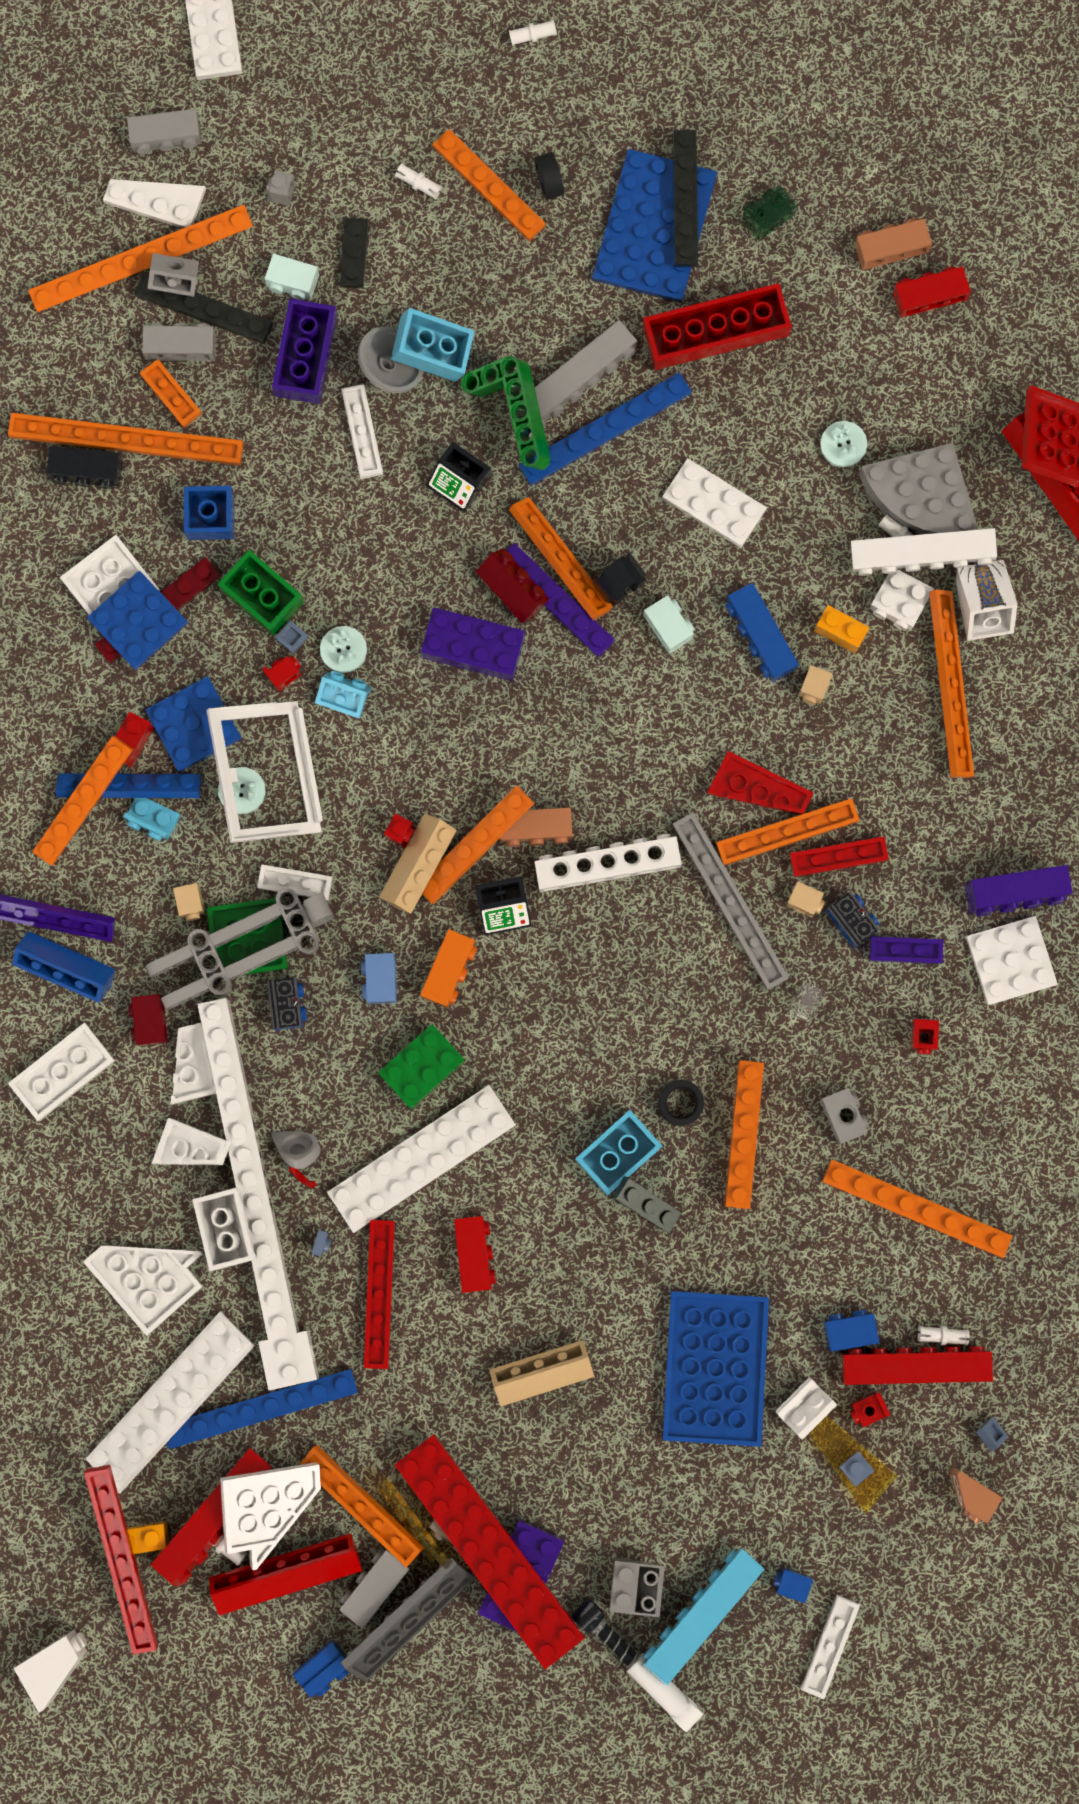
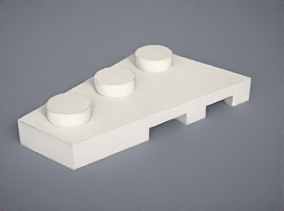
(189, 1146)

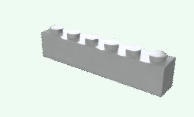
(584, 370)

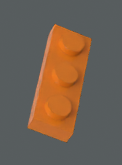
(170, 393)

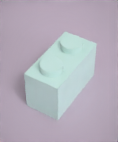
(291, 277)
(669, 624)

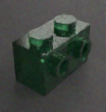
(769, 212)

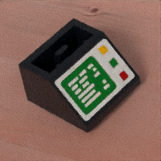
(459, 477)
(503, 906)

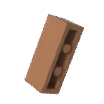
(893, 243)
(540, 826)

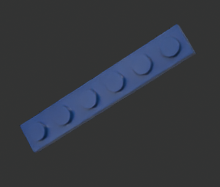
(137, 785)

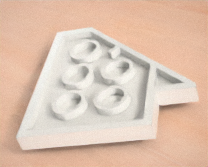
(146, 1280)
(264, 1506)

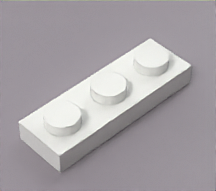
(303, 883)

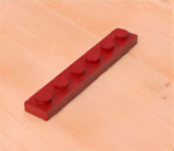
(379, 1294)

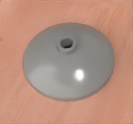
(375, 352)

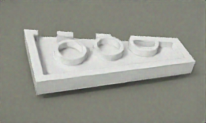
(159, 201)

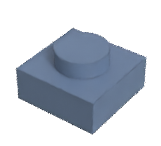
(291, 637)
(322, 1243)
(992, 1434)
(856, 1468)

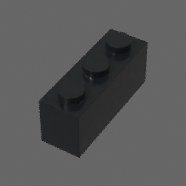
(84, 467)

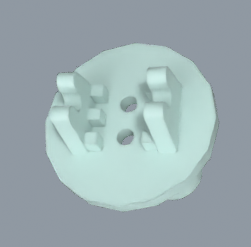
(847, 454)
(345, 660)
(253, 792)

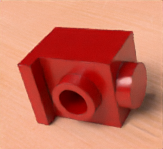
(283, 672)
(400, 831)
(927, 1027)
(879, 1409)

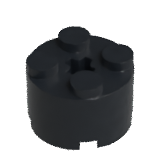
(620, 578)

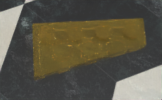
(837, 1447)
(404, 1512)

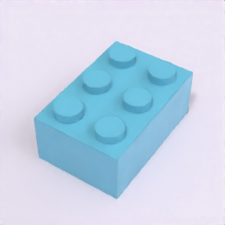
(432, 344)
(618, 1152)

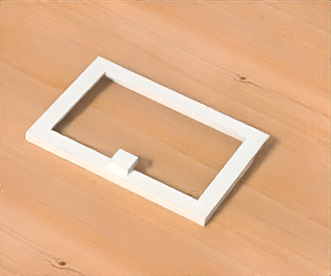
(228, 775)

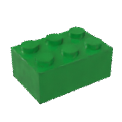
(261, 592)
(421, 1066)

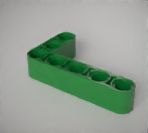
(517, 403)

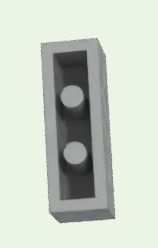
(164, 131)
(179, 342)
(373, 1588)

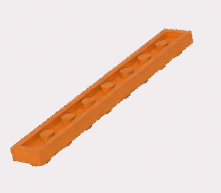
(951, 684)
(917, 1208)

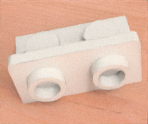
(805, 1408)

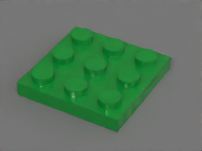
(252, 942)

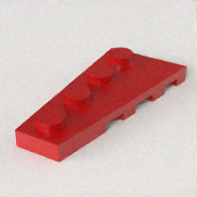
(754, 785)

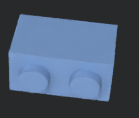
(380, 978)

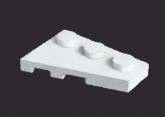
(193, 1070)

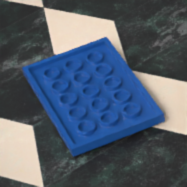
(640, 228)
(715, 1368)

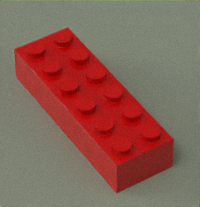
(716, 326)

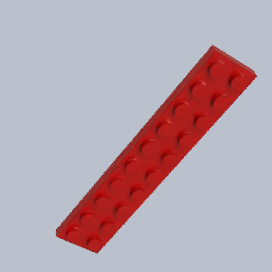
(490, 1551)

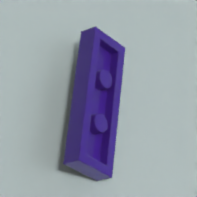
(906, 950)

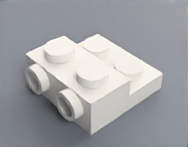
(901, 600)

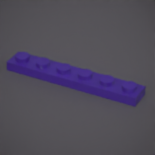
(564, 607)
(57, 918)

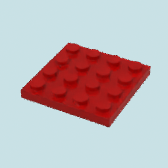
(1051, 436)

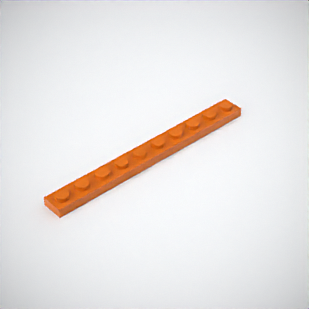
(139, 258)
(125, 439)

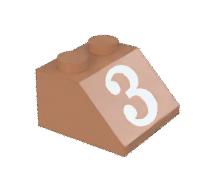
(975, 1499)

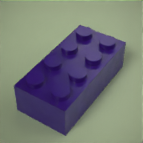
(304, 351)
(473, 644)
(1018, 889)
(542, 1552)

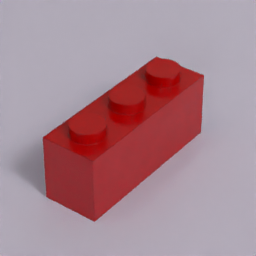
(931, 291)
(474, 1254)

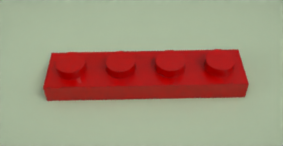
(839, 857)

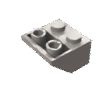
(636, 1587)

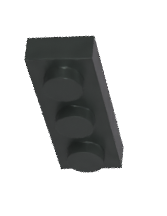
(354, 253)
(646, 1204)

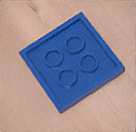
(137, 620)
(185, 724)

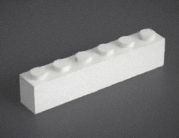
(924, 550)

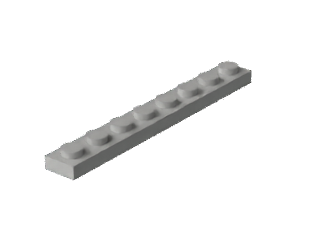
(730, 901)

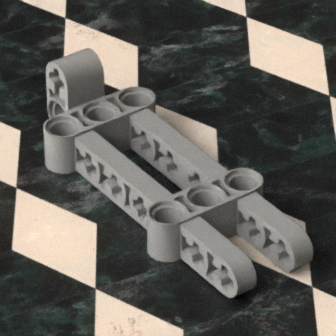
(313, 910)

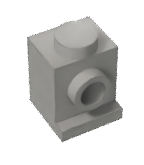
(281, 188)

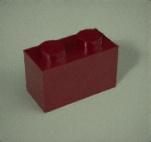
(149, 1020)

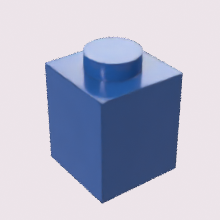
(792, 1584)

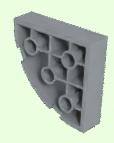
(921, 491)

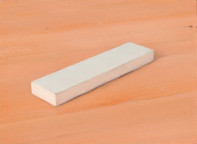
(362, 431)
(830, 1646)

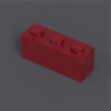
(512, 585)

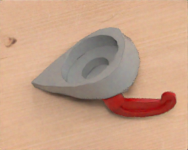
(298, 1151)

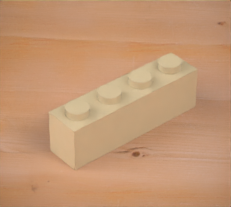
(417, 863)
(541, 1373)

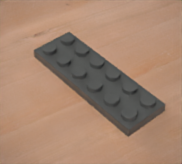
(408, 1619)

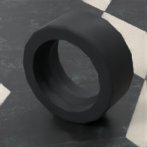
(549, 176)
(699, 1100)

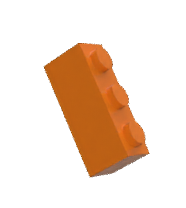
(449, 969)

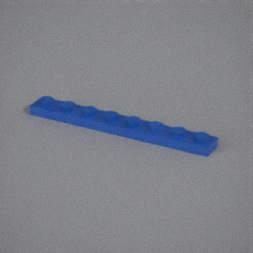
(610, 426)
(264, 1407)

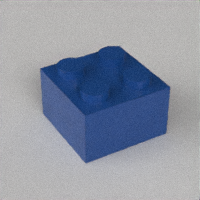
(209, 513)

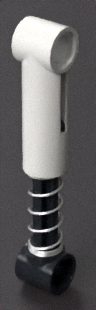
(668, 1696)

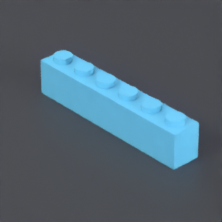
(702, 1616)

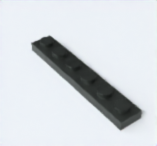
(685, 198)
(208, 311)

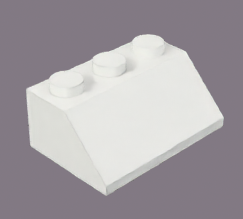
(224, 1229)

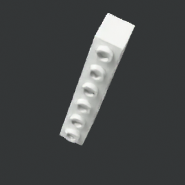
(550, 881)

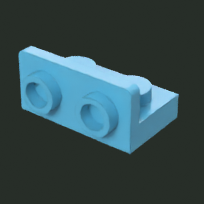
(342, 694)
(152, 817)

